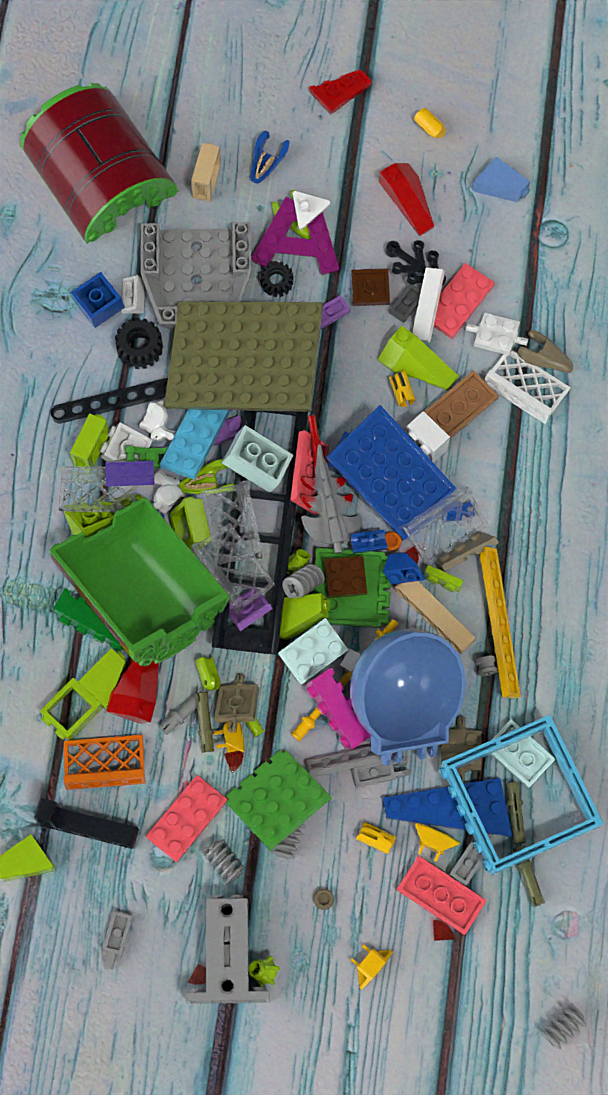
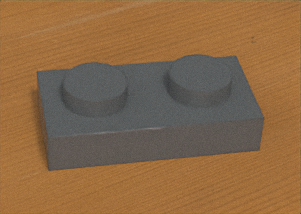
(406, 303)

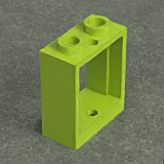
(89, 441)
(190, 521)
(95, 708)

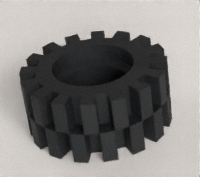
(272, 288)

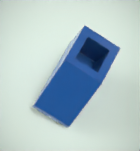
(402, 569)

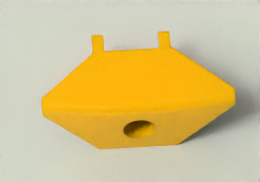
(233, 740)
(434, 840)
(371, 965)

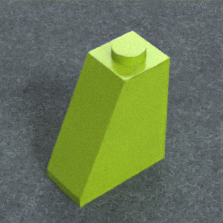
(302, 614)
(104, 676)
(24, 861)

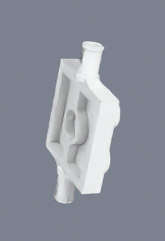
(497, 334)

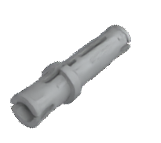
(183, 712)

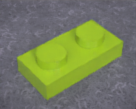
(449, 582)

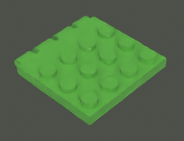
(362, 609)
(277, 799)

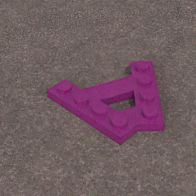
(276, 242)

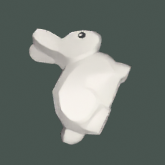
(155, 422)
(168, 494)

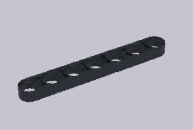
(104, 400)

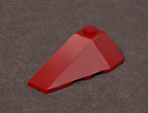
(407, 193)
(135, 693)

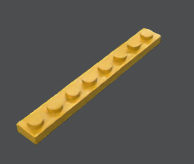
(499, 623)

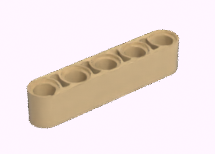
(436, 615)

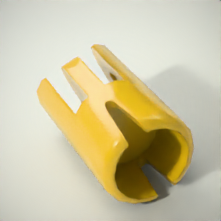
(430, 123)
(403, 392)
(376, 838)

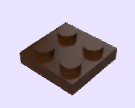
(370, 287)
(346, 577)

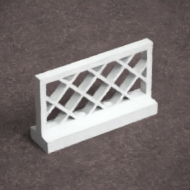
(519, 395)

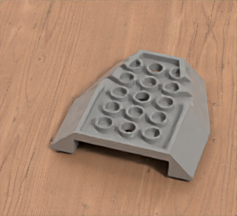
(171, 264)

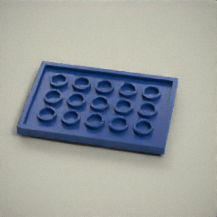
(389, 470)

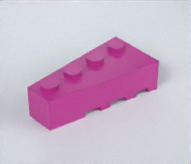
(337, 709)

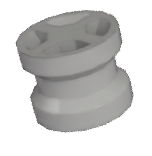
(486, 666)

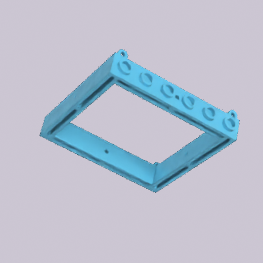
(474, 825)

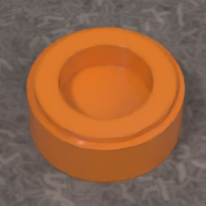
(393, 541)

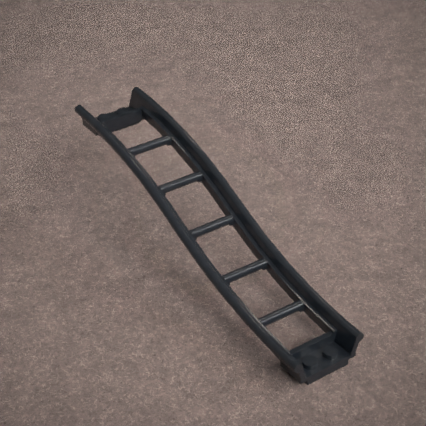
(255, 639)

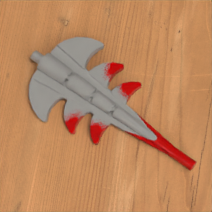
(332, 525)

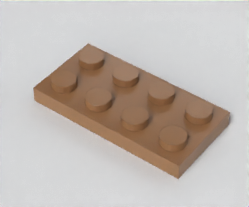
(462, 404)

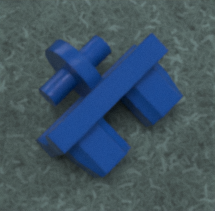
(368, 541)

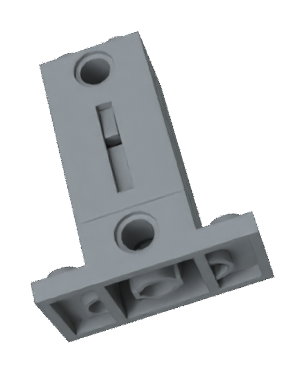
(227, 955)

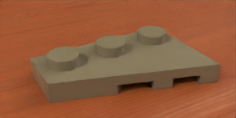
(461, 550)

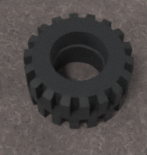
(134, 330)

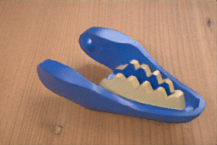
(263, 162)

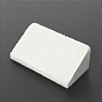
(133, 295)

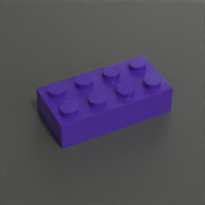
(130, 473)

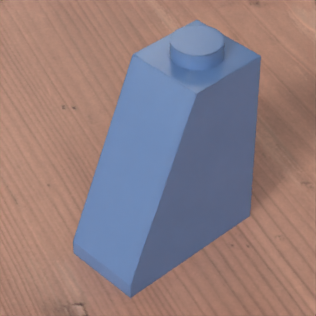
(501, 182)

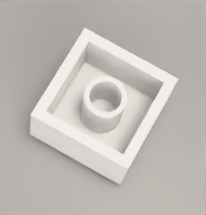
(428, 436)

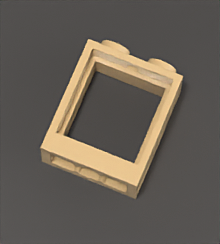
(206, 172)

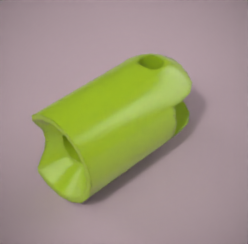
(208, 673)

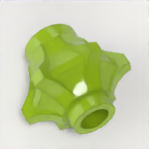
(298, 561)
(264, 971)

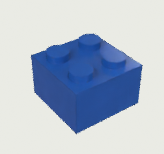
(97, 299)

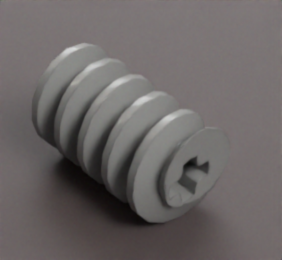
(303, 581)
(286, 846)
(224, 861)
(564, 1026)

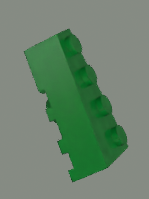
(79, 614)

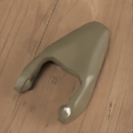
(548, 357)

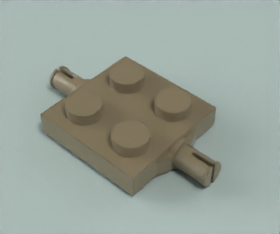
(236, 703)
(461, 741)

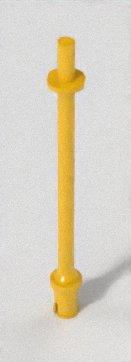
(309, 721)

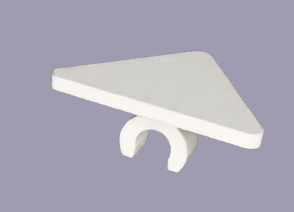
(308, 207)

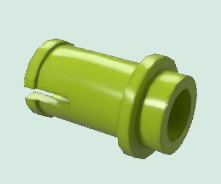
(255, 727)

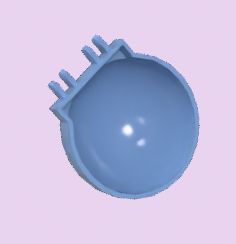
(407, 692)

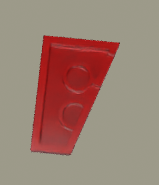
(340, 91)

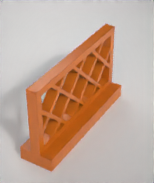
(104, 778)

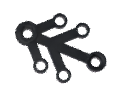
(415, 265)

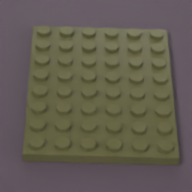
(244, 356)

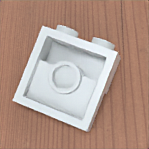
(121, 437)

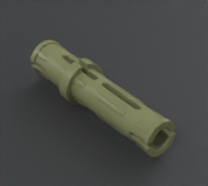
(204, 722)
(513, 789)
(530, 879)

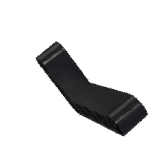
(52, 816)

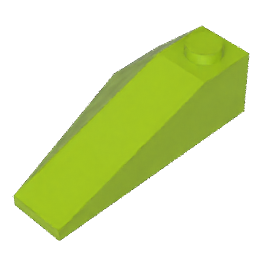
(409, 353)
(92, 522)

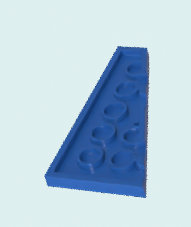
(440, 809)

